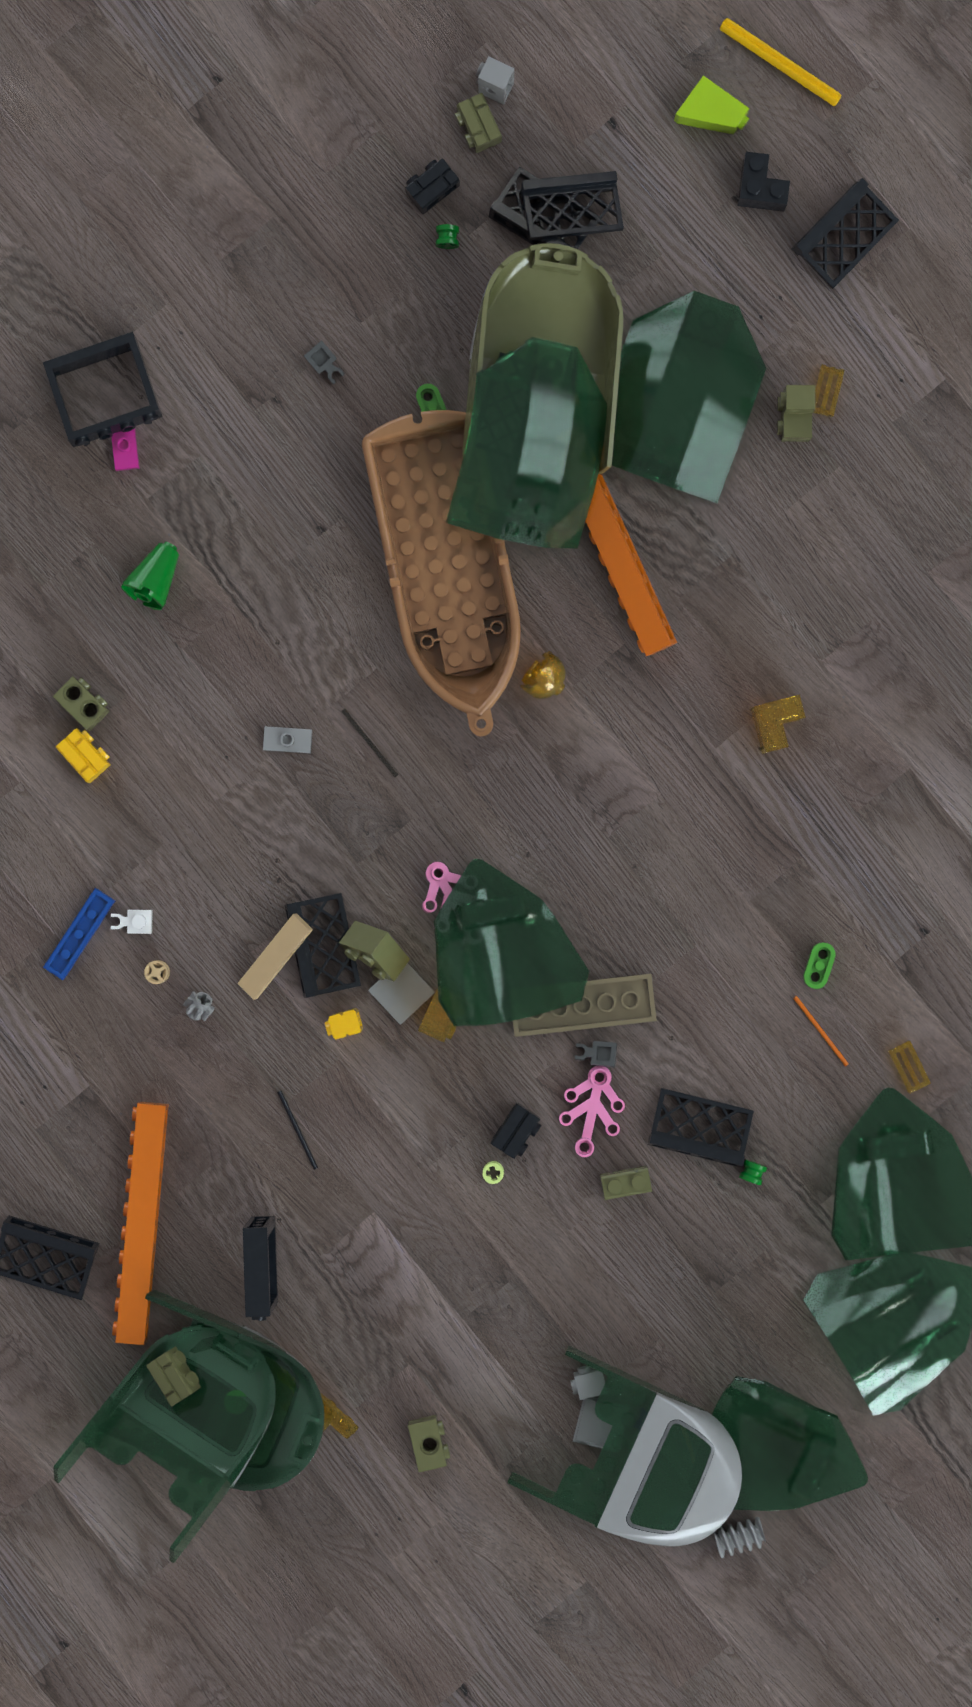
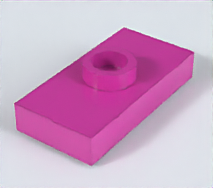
(125, 450)

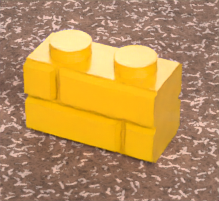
(83, 754)
(344, 1024)

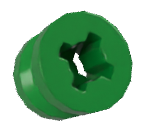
(447, 236)
(752, 1172)

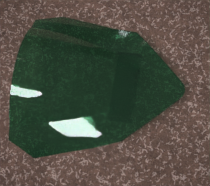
(502, 952)
(900, 1184)
(894, 1322)
(786, 1447)

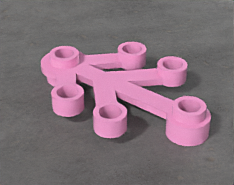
(436, 883)
(592, 1106)

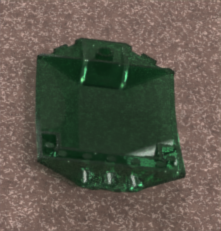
(686, 393)
(532, 448)

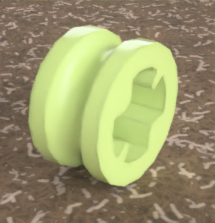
(488, 1178)

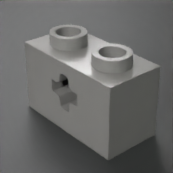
(495, 80)

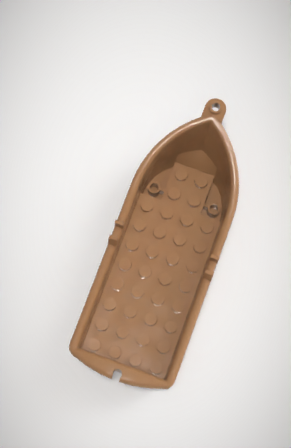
(445, 580)

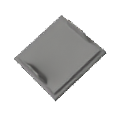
(589, 1427)

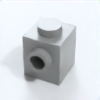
(587, 1382)

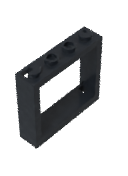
(91, 355)
(260, 1267)

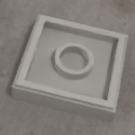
(403, 995)

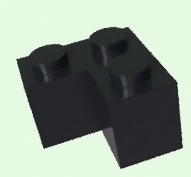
(757, 189)

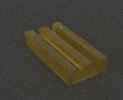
(831, 370)
(892, 1052)

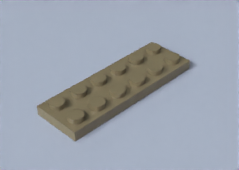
(603, 1005)

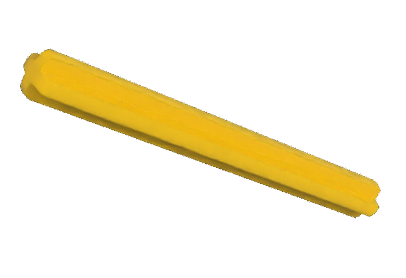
(780, 62)

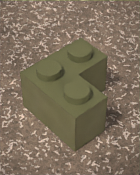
(796, 409)
(374, 949)

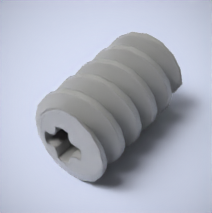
(739, 1537)

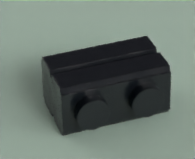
(432, 185)
(515, 1131)

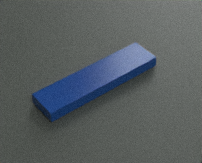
(79, 934)

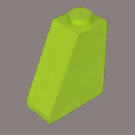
(712, 109)

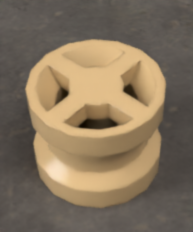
(151, 970)

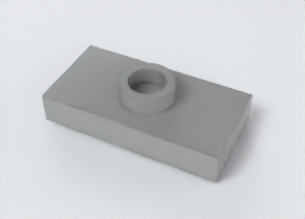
(287, 740)

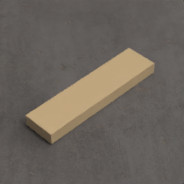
(275, 956)

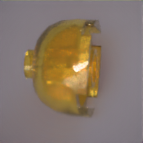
(545, 677)

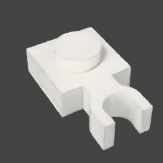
(136, 921)

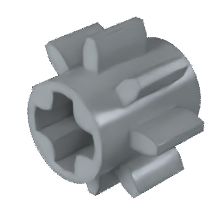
(199, 1006)

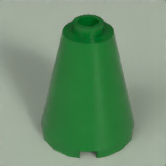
(153, 576)

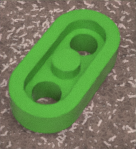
(434, 404)
(818, 965)

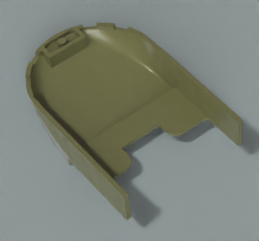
(558, 298)

